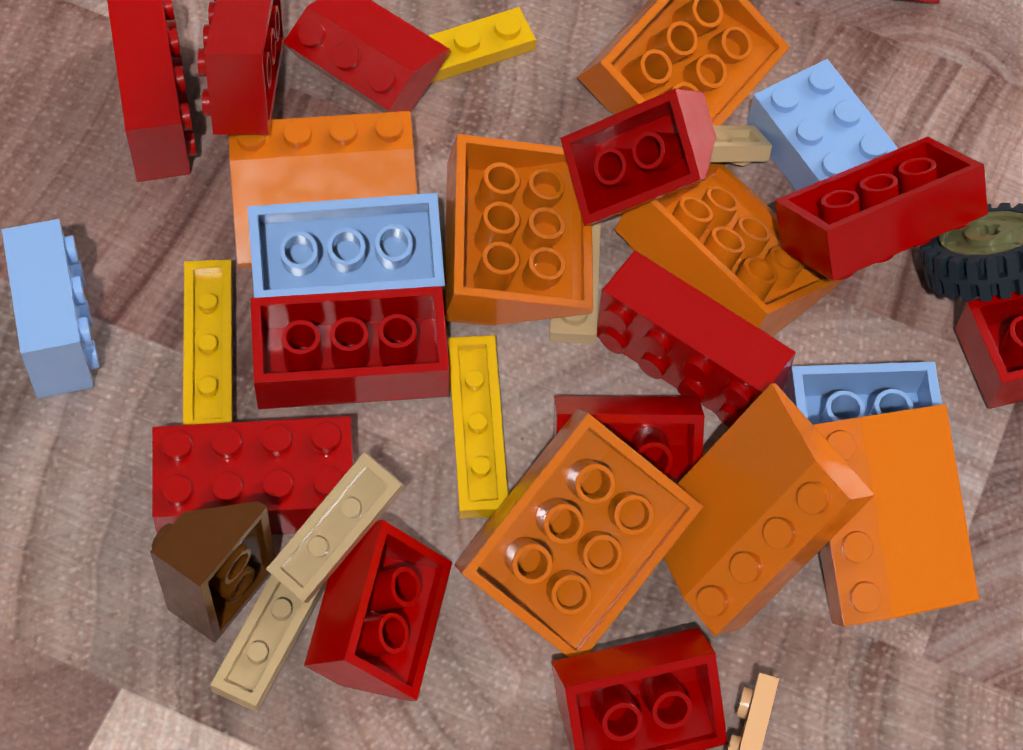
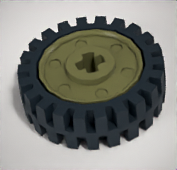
(978, 259)

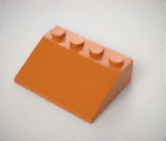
(686, 46)
(319, 162)
(513, 235)
(727, 248)
(769, 507)
(578, 535)
(912, 538)

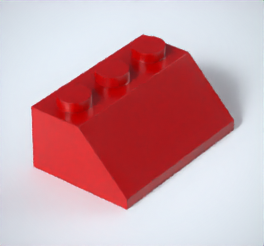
(367, 51)
(640, 154)
(657, 427)
(380, 615)
(643, 695)

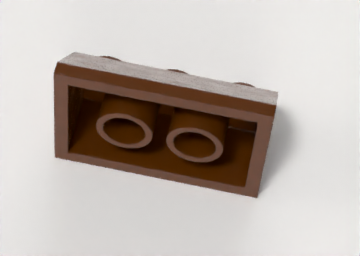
(213, 563)

